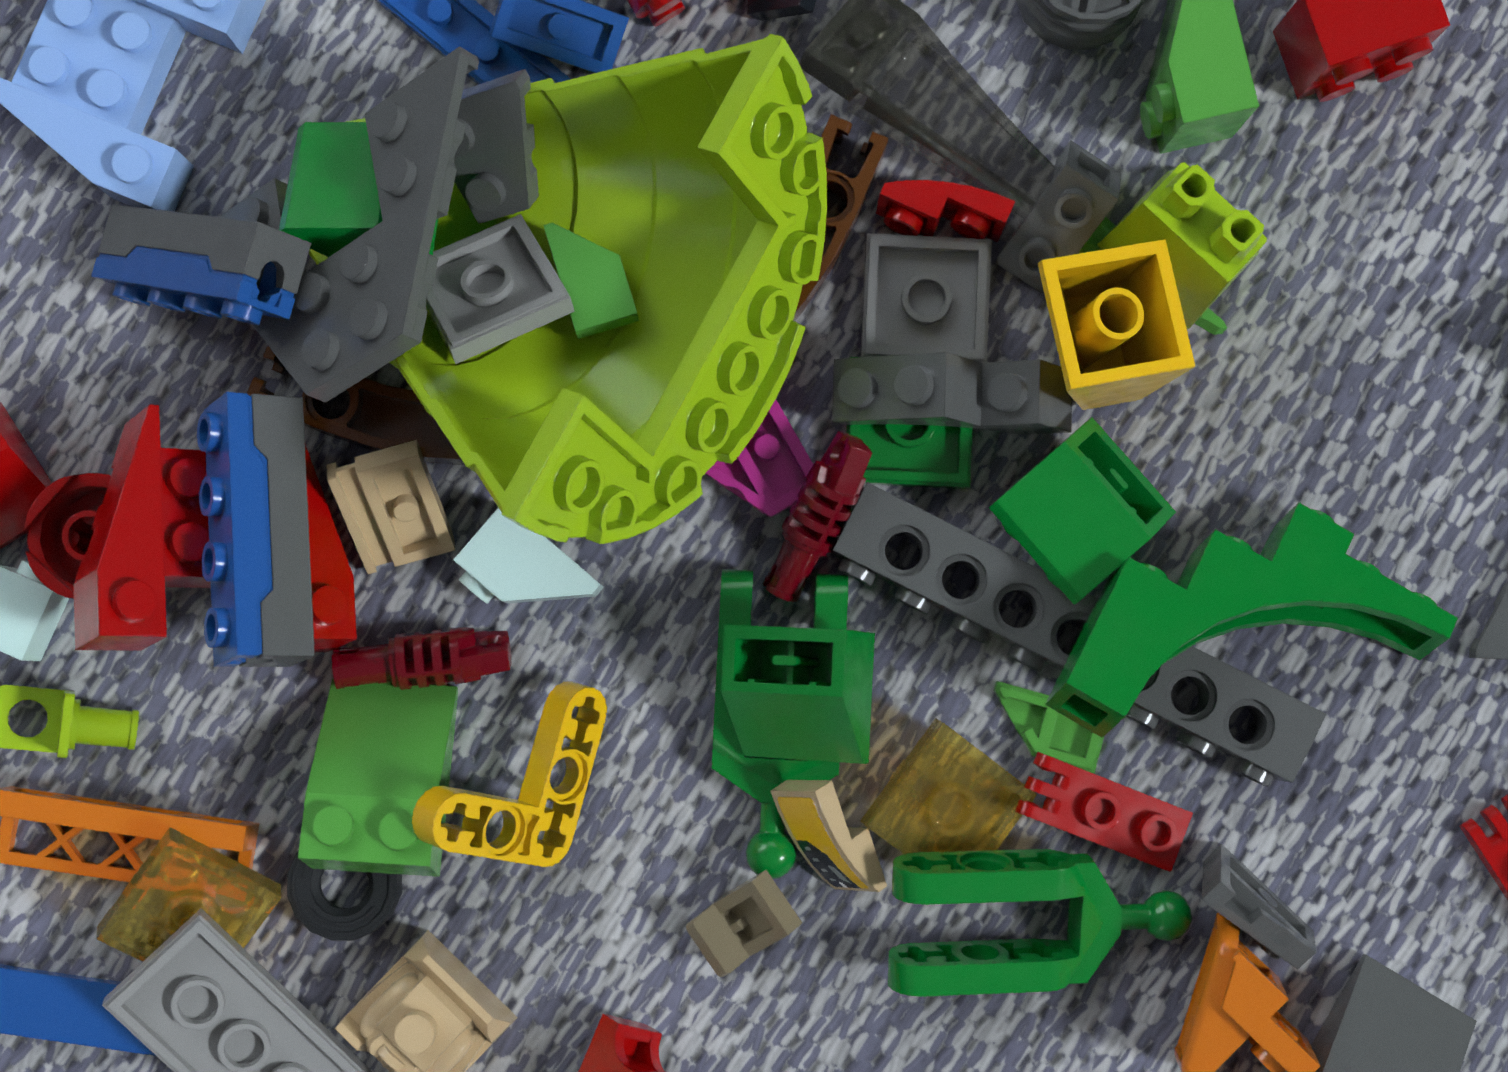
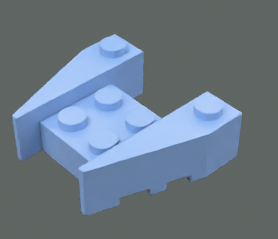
(97, 77)

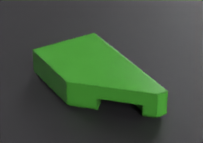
(593, 281)
(1047, 730)

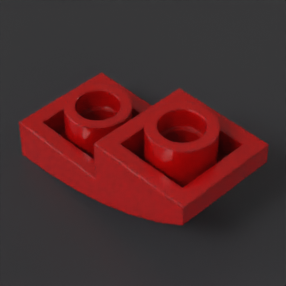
(918, 205)

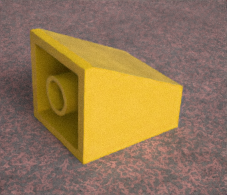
(1116, 322)

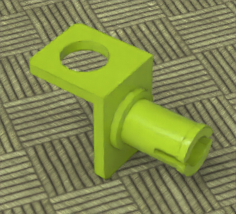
(66, 722)

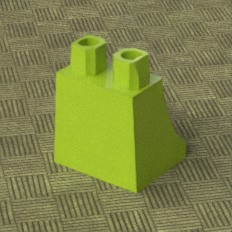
(1202, 231)

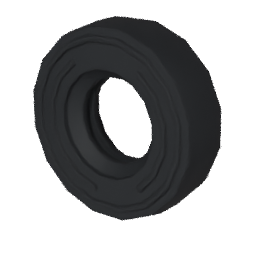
(335, 922)

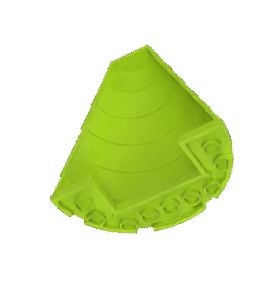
(719, 220)

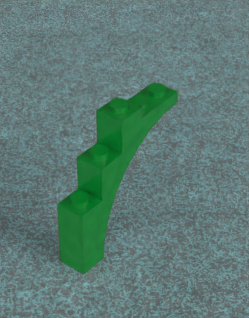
(1229, 587)

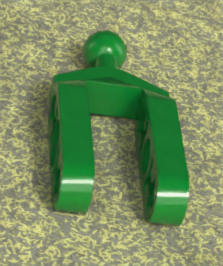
(756, 776)
(1018, 964)

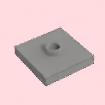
(493, 289)
(926, 296)

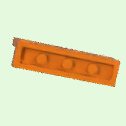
(117, 820)

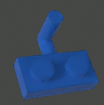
(562, 30)

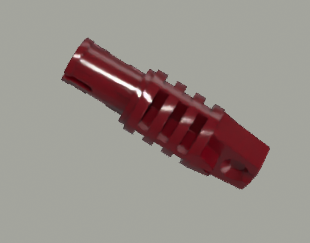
(818, 514)
(424, 659)

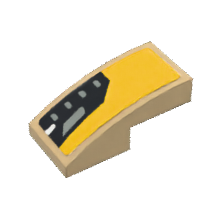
(819, 830)

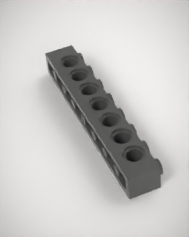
(1282, 723)

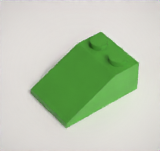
(1198, 77)
(367, 773)

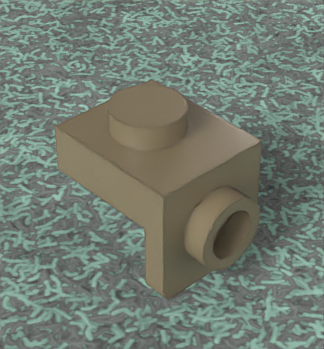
(742, 923)

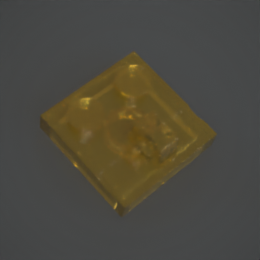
(946, 798)
(178, 882)

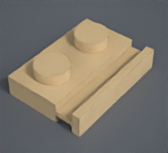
(391, 506)

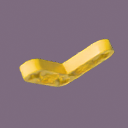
(527, 815)

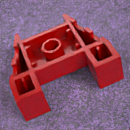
(155, 536)

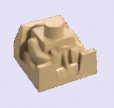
(426, 1014)

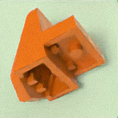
(1236, 1002)

